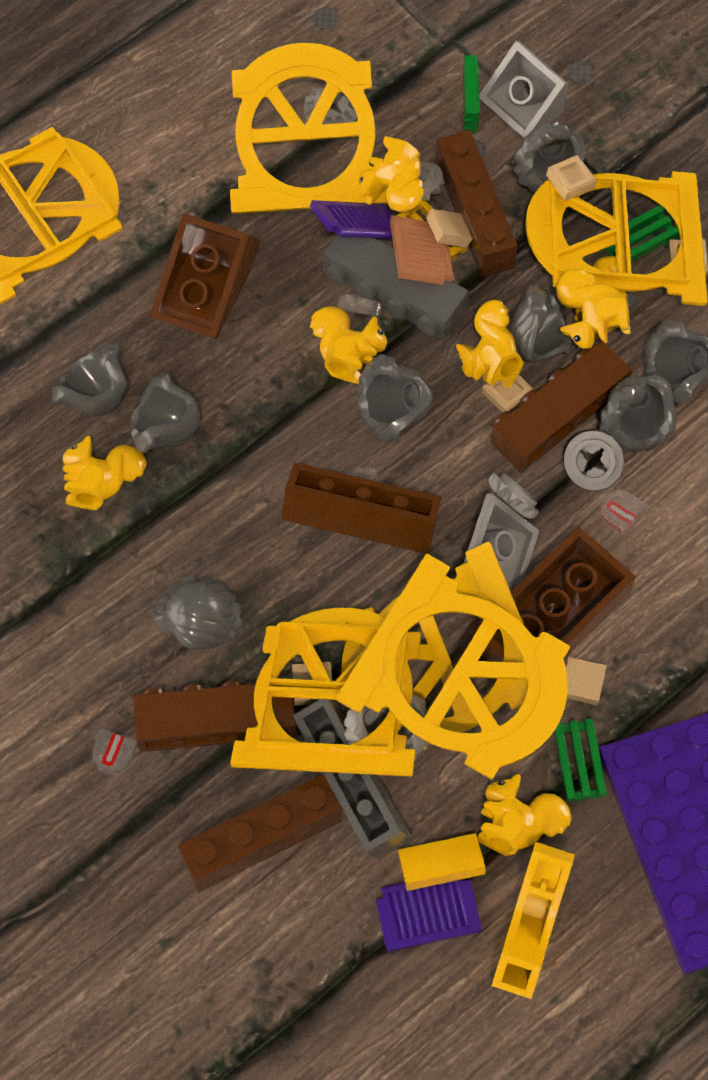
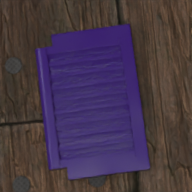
(354, 218)
(427, 914)

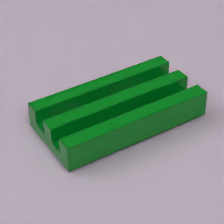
(471, 93)
(662, 222)
(574, 728)

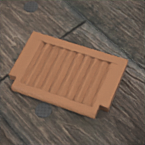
(418, 253)

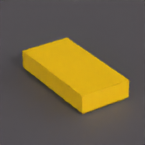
(441, 862)

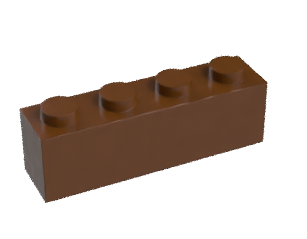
(475, 198)
(559, 406)
(360, 508)
(201, 716)
(260, 833)

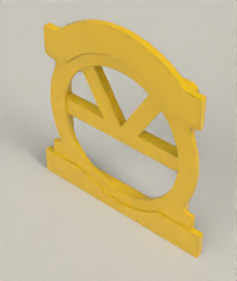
(259, 189)
(677, 194)
(97, 211)
(481, 579)
(543, 666)
(272, 748)

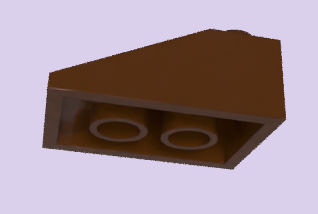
(203, 275)

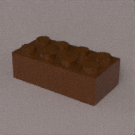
(568, 593)

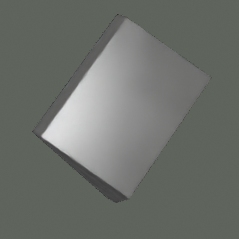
(525, 91)
(510, 537)

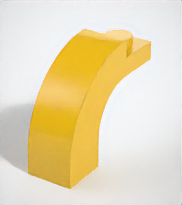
(533, 920)

